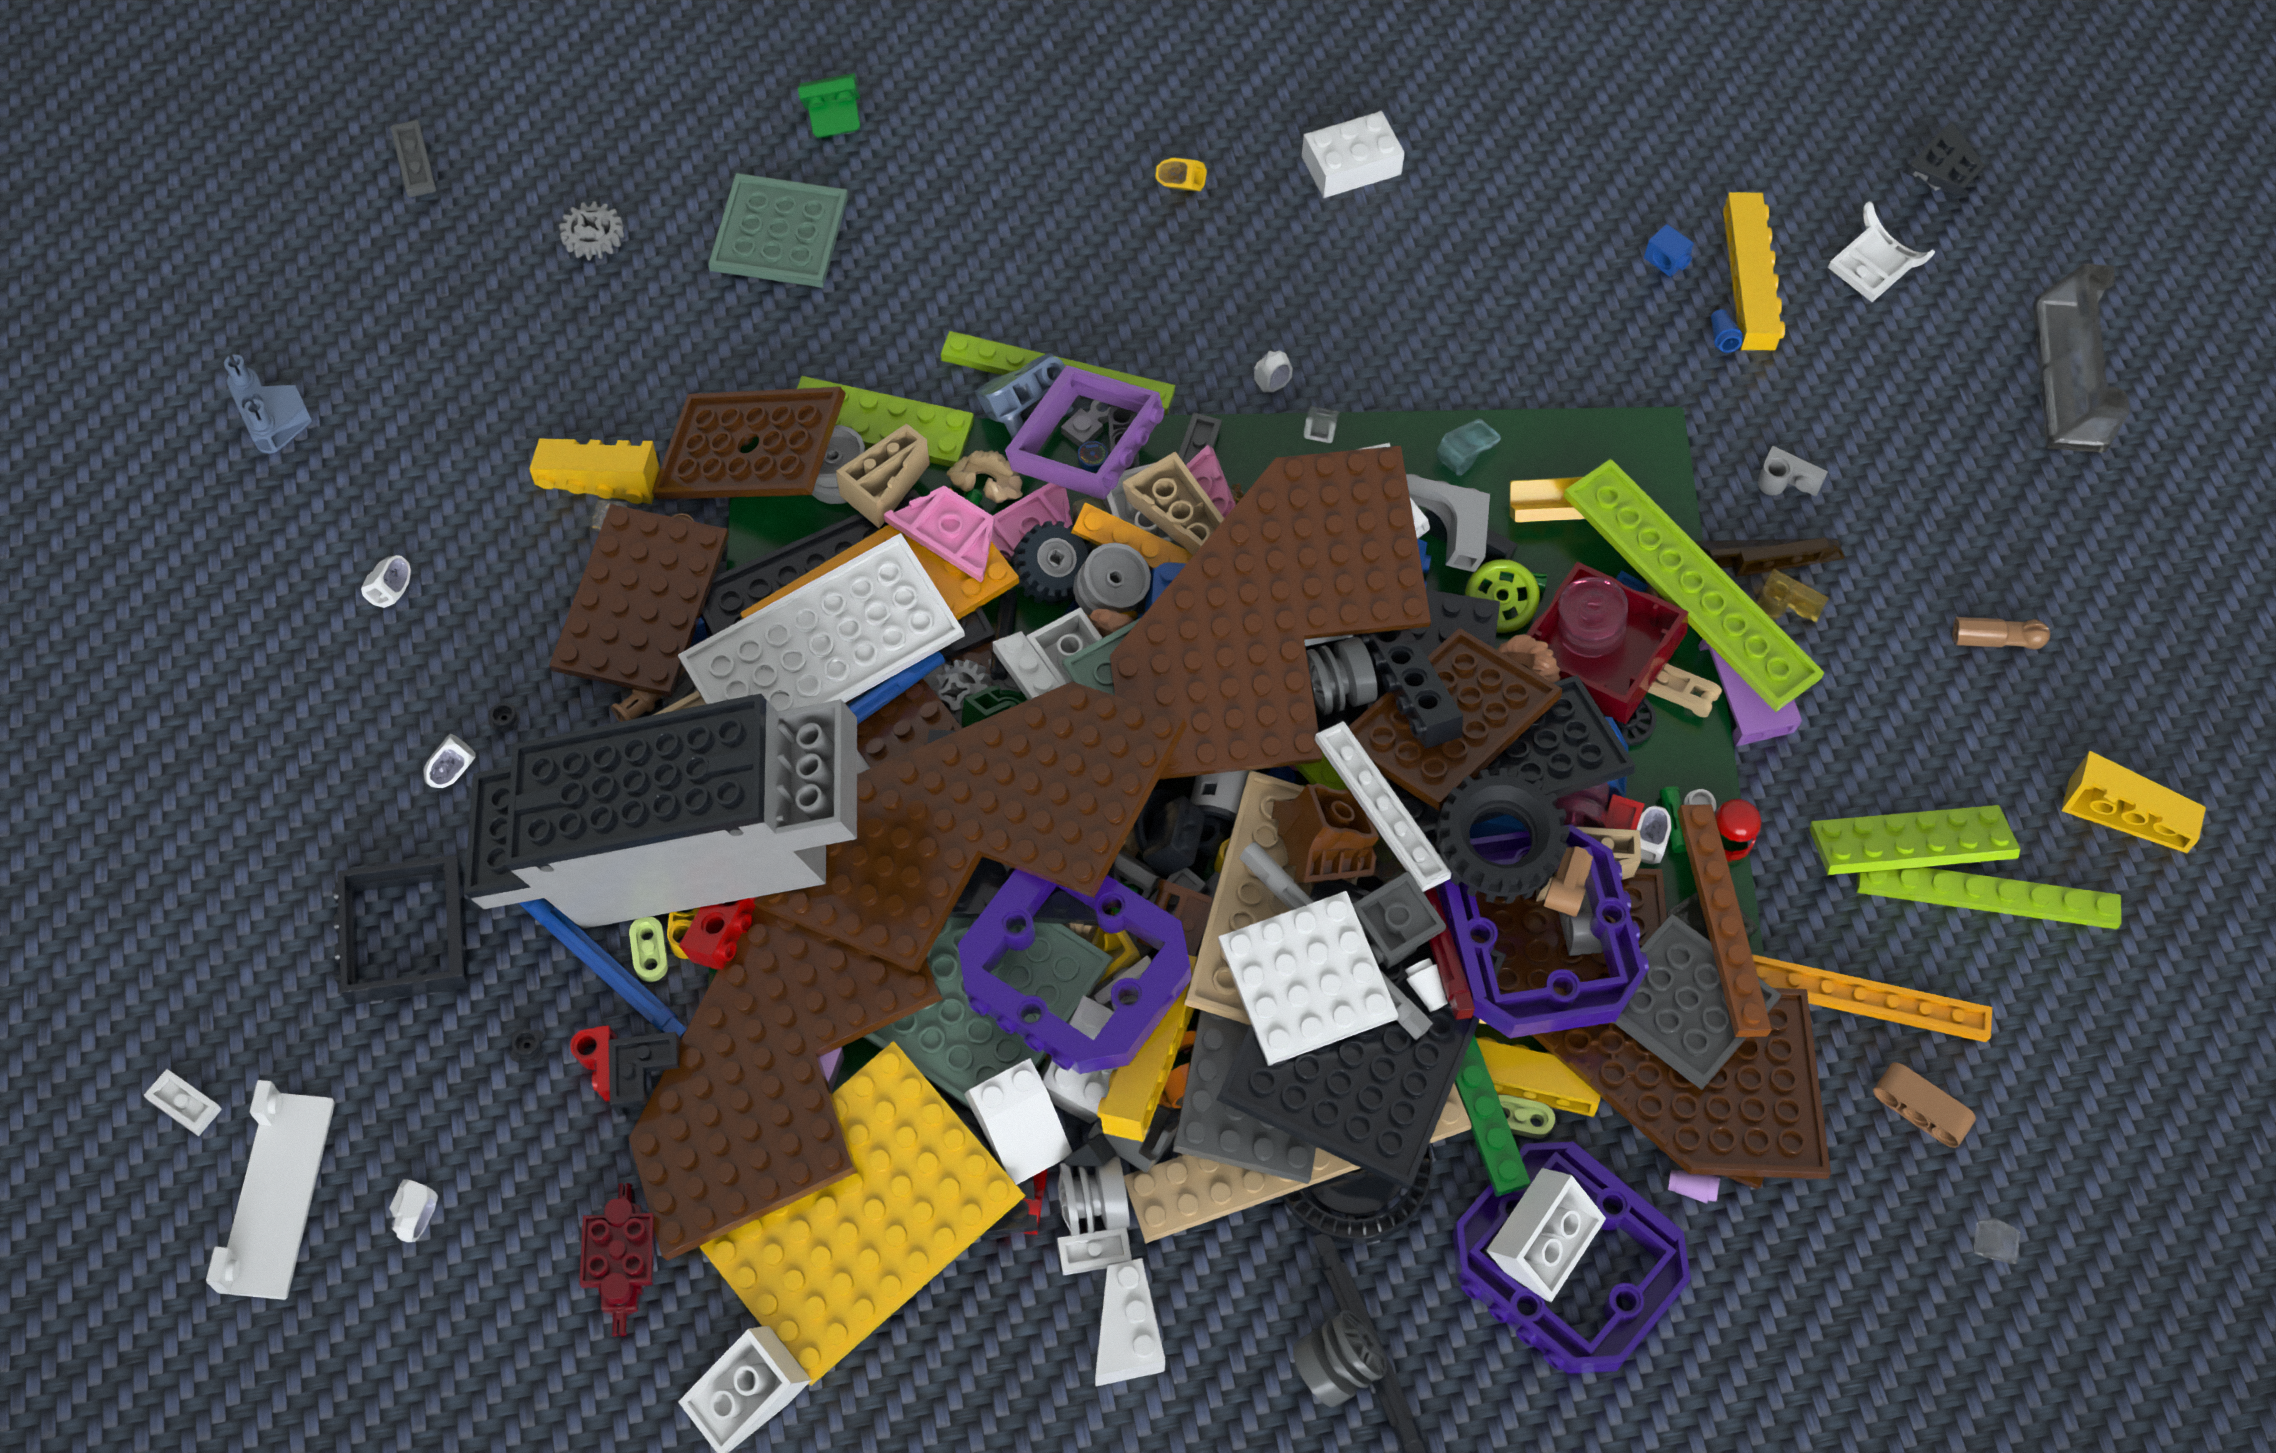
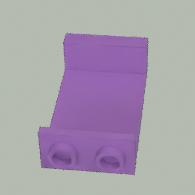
(1751, 713)

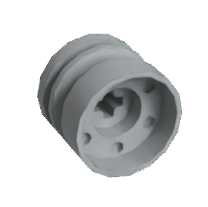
(1093, 1196)

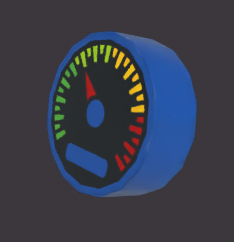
(1092, 455)

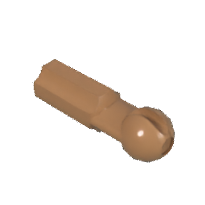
(1997, 633)

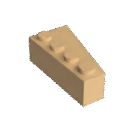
(1174, 502)

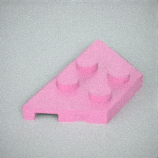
(1042, 505)
(948, 528)

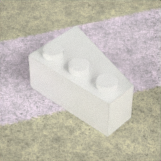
(1129, 1328)

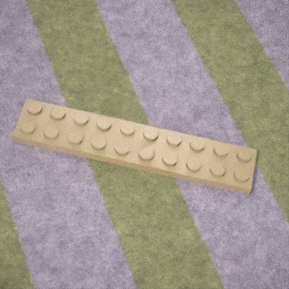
(1200, 1190)

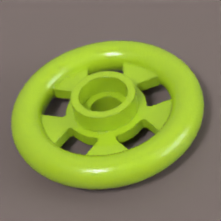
(1522, 578)

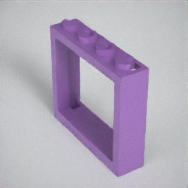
(1053, 406)

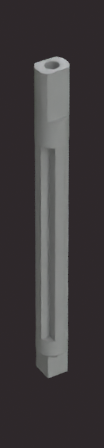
(1294, 897)

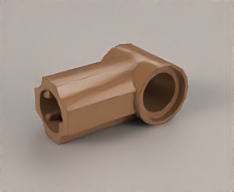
(1567, 887)

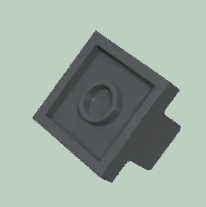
(1152, 1149)

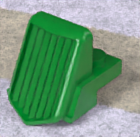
(832, 104)

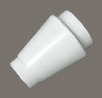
(1427, 984)

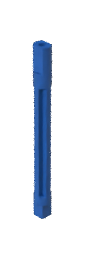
(889, 689)
(605, 966)

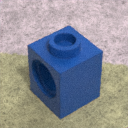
(1669, 250)

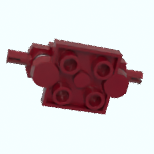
(618, 1256)

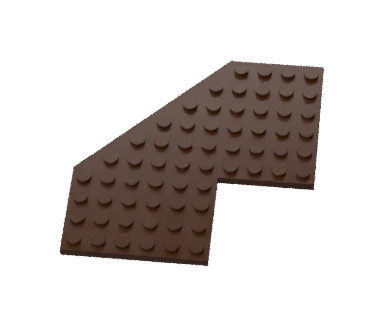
(1302, 556)
(1028, 787)
(751, 1106)
(1749, 1120)

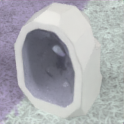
(1273, 371)
(387, 581)
(448, 762)
(1654, 833)
(412, 1210)

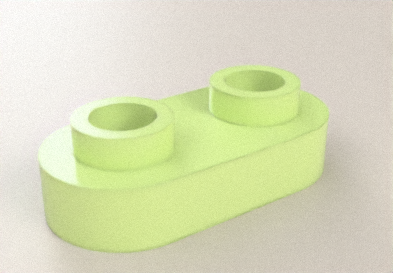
(649, 950)
(1522, 1111)

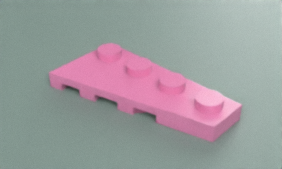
(1210, 476)

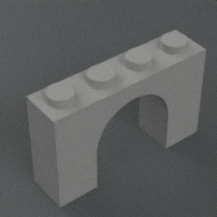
(1463, 514)

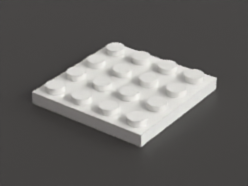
(1307, 978)

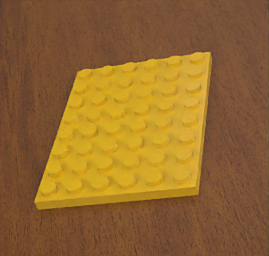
(868, 1243)

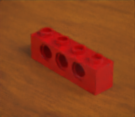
(715, 932)

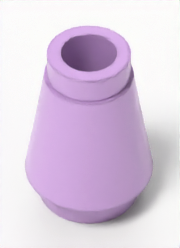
(1695, 1185)

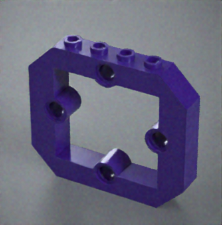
(1542, 1008)
(1128, 1026)
(1546, 1331)

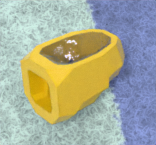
(1182, 174)

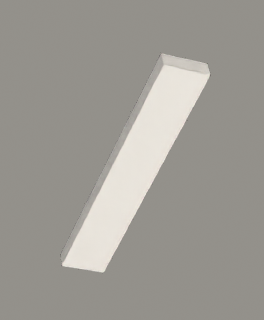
(1382, 806)

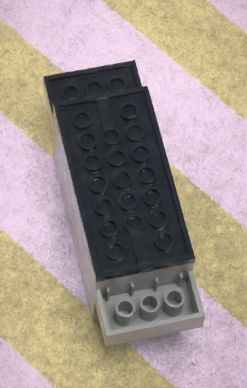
(666, 811)

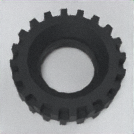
(1514, 798)

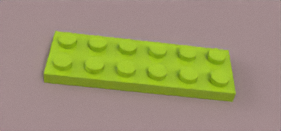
(880, 414)
(1914, 839)

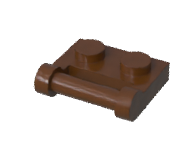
(1191, 910)

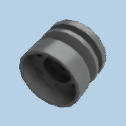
(1341, 676)
(1339, 1358)

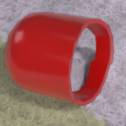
(1738, 822)

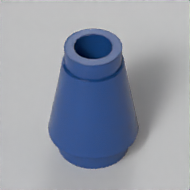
(1725, 332)

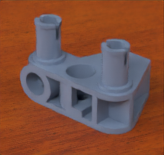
(1013, 392)
(269, 412)

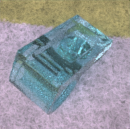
(1464, 444)

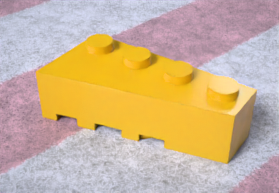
(597, 468)
(2132, 804)

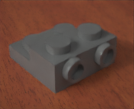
(1397, 920)

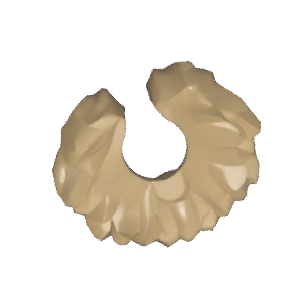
(992, 463)

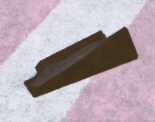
(1763, 556)

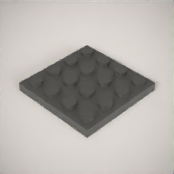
(1682, 1004)

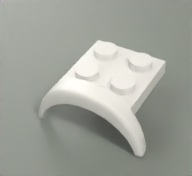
(1875, 258)

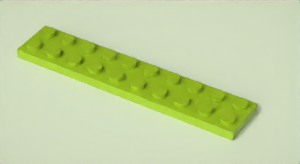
(1694, 582)

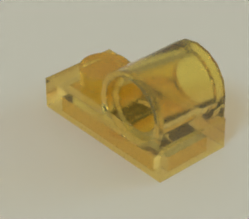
(1790, 594)

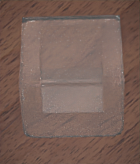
(1321, 424)
(1997, 1241)

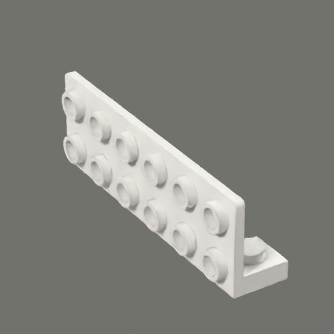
(273, 1195)

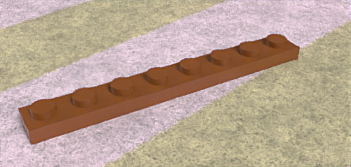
(1724, 921)

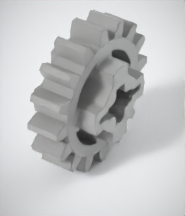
(589, 230)
(958, 684)

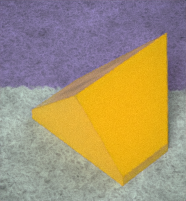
(1119, 947)

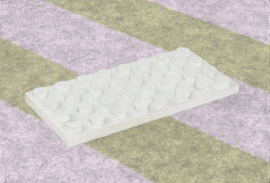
(829, 634)

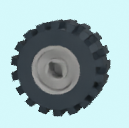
(1049, 561)

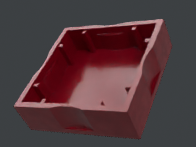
(1625, 676)

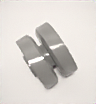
(842, 448)
(1112, 579)

